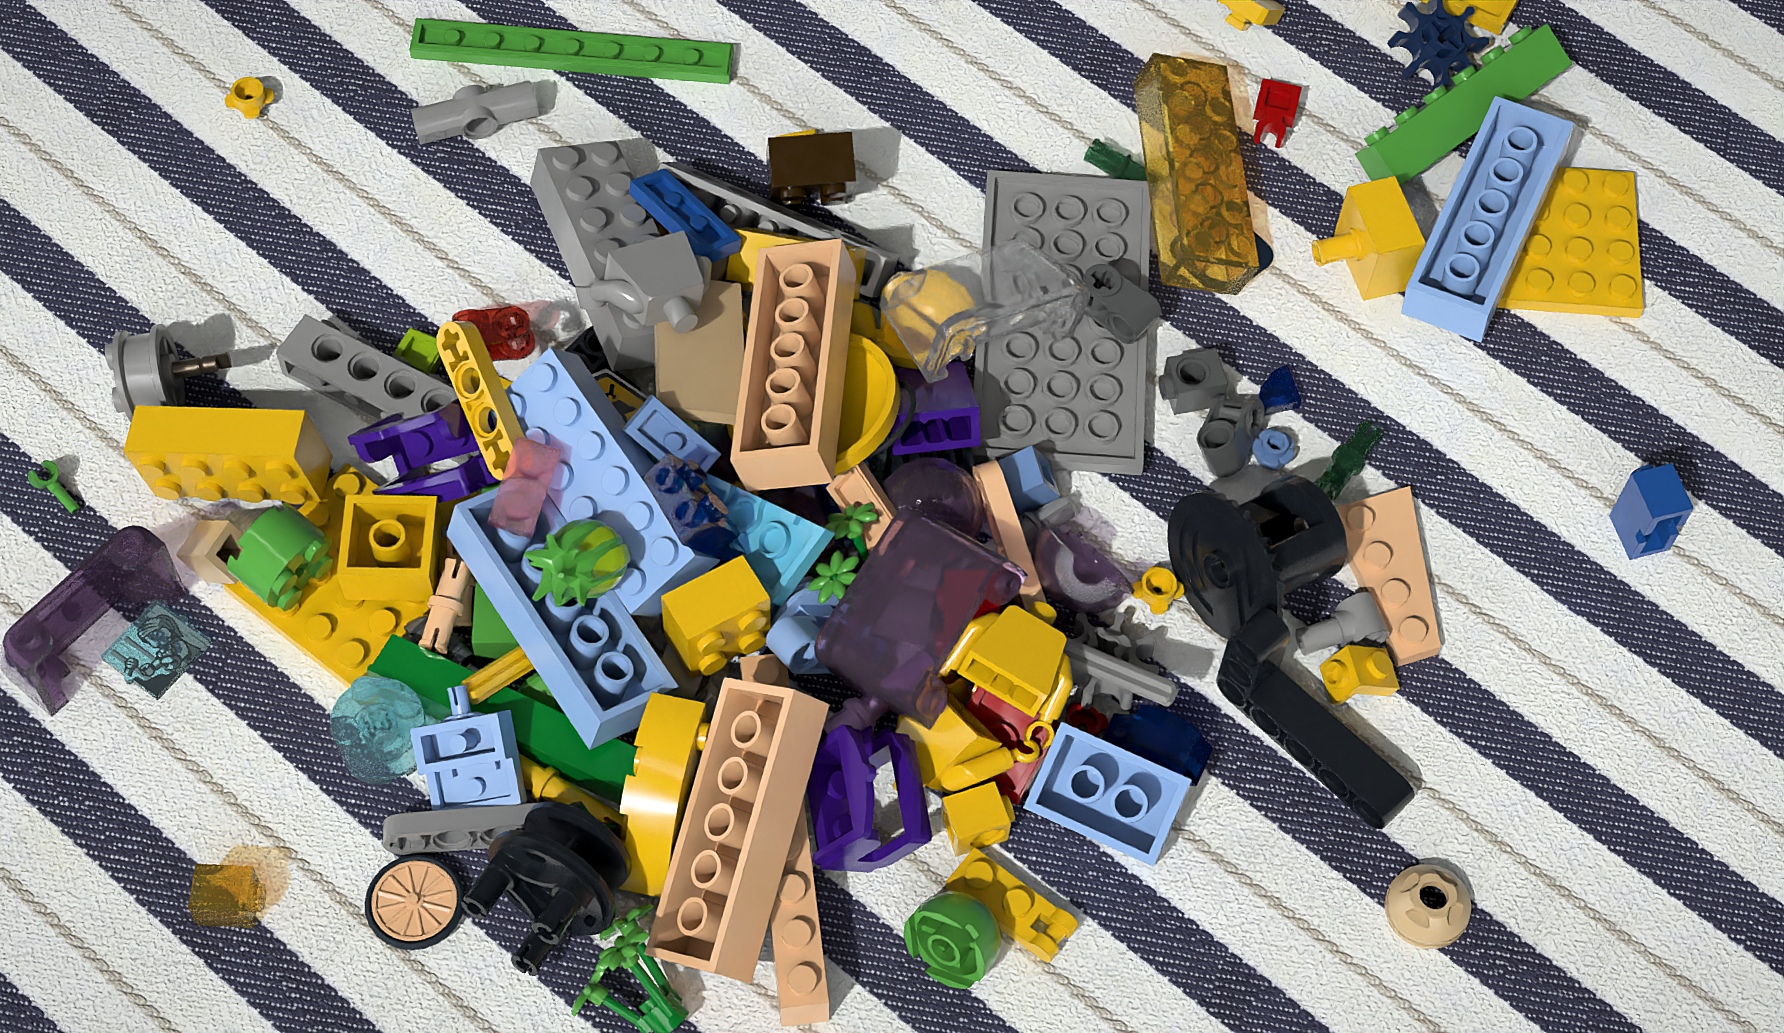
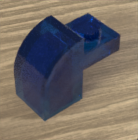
(1162, 740)

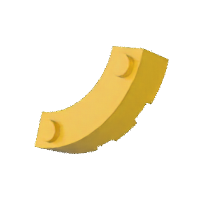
(658, 794)

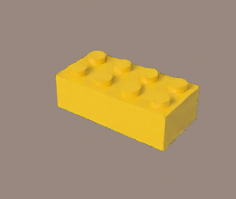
(228, 453)

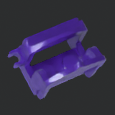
(421, 442)
(843, 799)

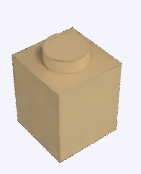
(209, 549)

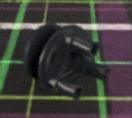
(555, 875)

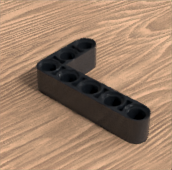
(1302, 726)

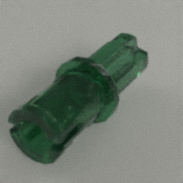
(1114, 162)

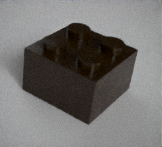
(811, 169)

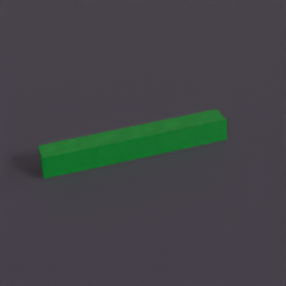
(539, 730)

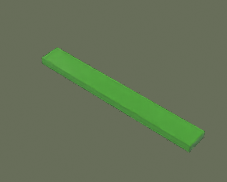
(572, 51)

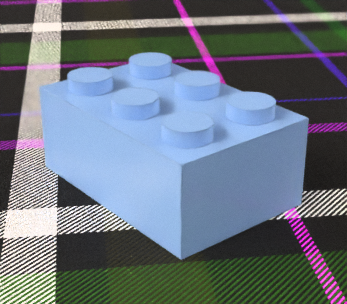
(1107, 794)

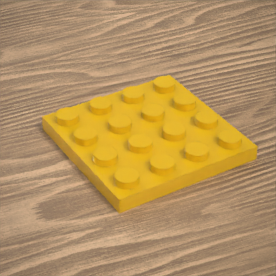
(1582, 249)
(323, 625)

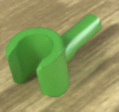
(53, 486)

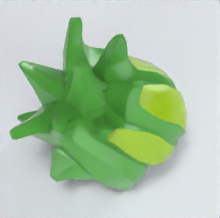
(580, 561)

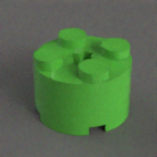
(281, 556)

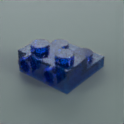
(693, 508)

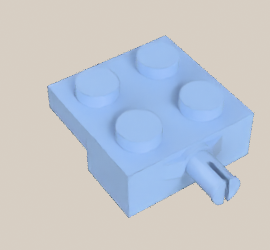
(469, 757)

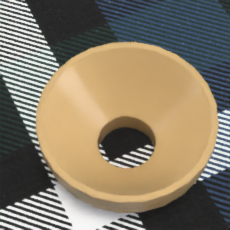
(1417, 922)

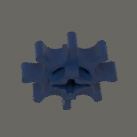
(1436, 41)

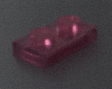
(523, 487)

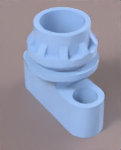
(796, 628)

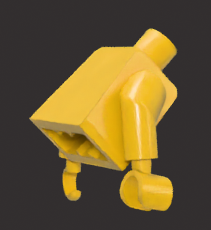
(1018, 661)
(959, 746)

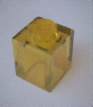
(226, 895)

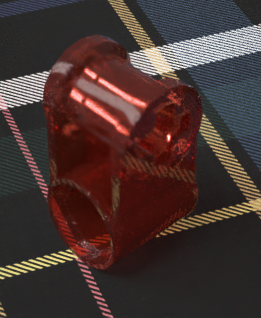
(499, 332)

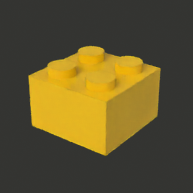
(390, 547)
(716, 617)

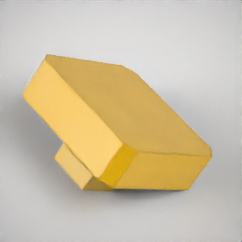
(1256, 11)

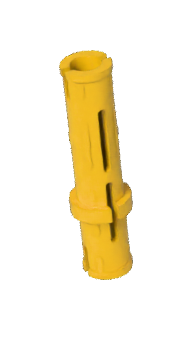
(548, 786)

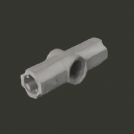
(474, 112)

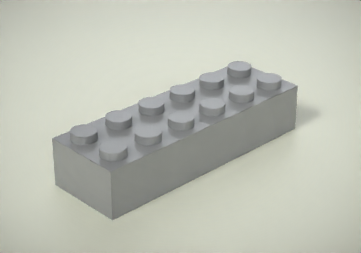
(590, 213)

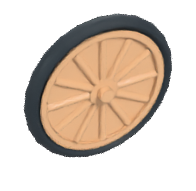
(414, 902)

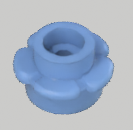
(1269, 457)

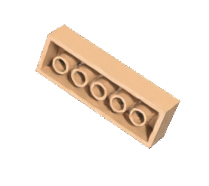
(794, 366)
(737, 829)

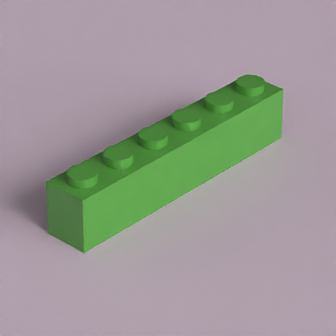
(1460, 110)

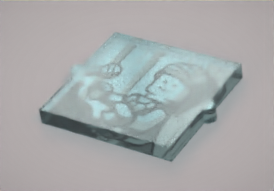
(156, 650)

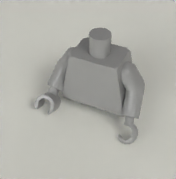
(653, 282)

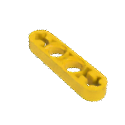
(461, 354)

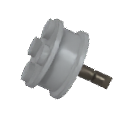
(150, 370)

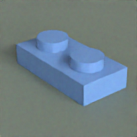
(664, 433)

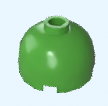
(954, 937)

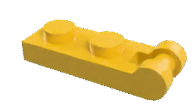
(1013, 904)

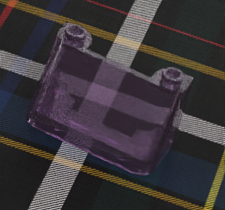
(127, 566)
(911, 611)

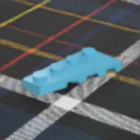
(776, 541)

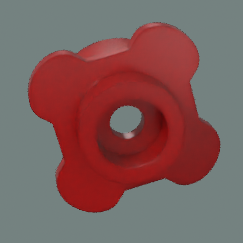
(1092, 719)

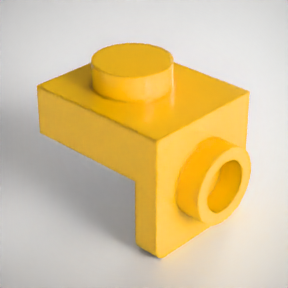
(1358, 672)

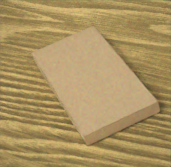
(703, 367)

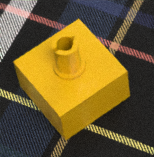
(1375, 238)

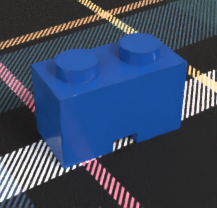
(1650, 510)

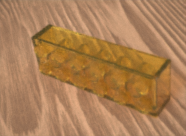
(1195, 175)

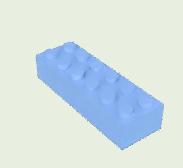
(1487, 219)
(602, 475)
(585, 655)

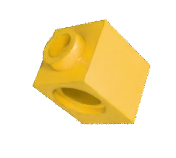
(976, 818)

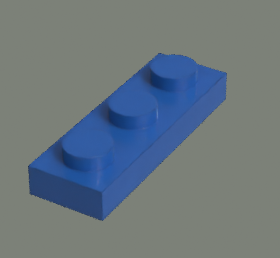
(682, 211)

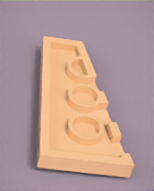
(1390, 564)

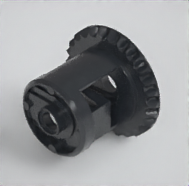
(1259, 546)

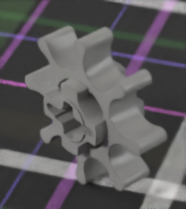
(1116, 644)

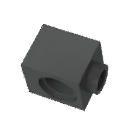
(1201, 367)

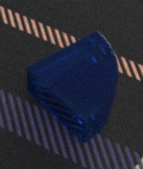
(1279, 392)

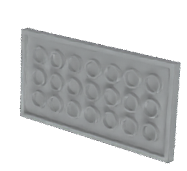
(1077, 395)

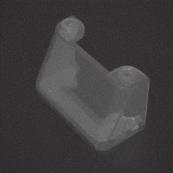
(980, 299)

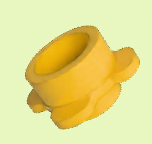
(248, 88)
(1163, 579)

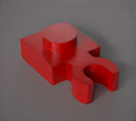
(1275, 109)

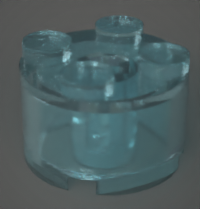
(374, 727)

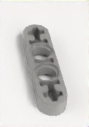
(451, 828)

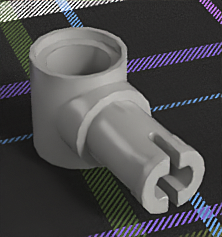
(1354, 623)

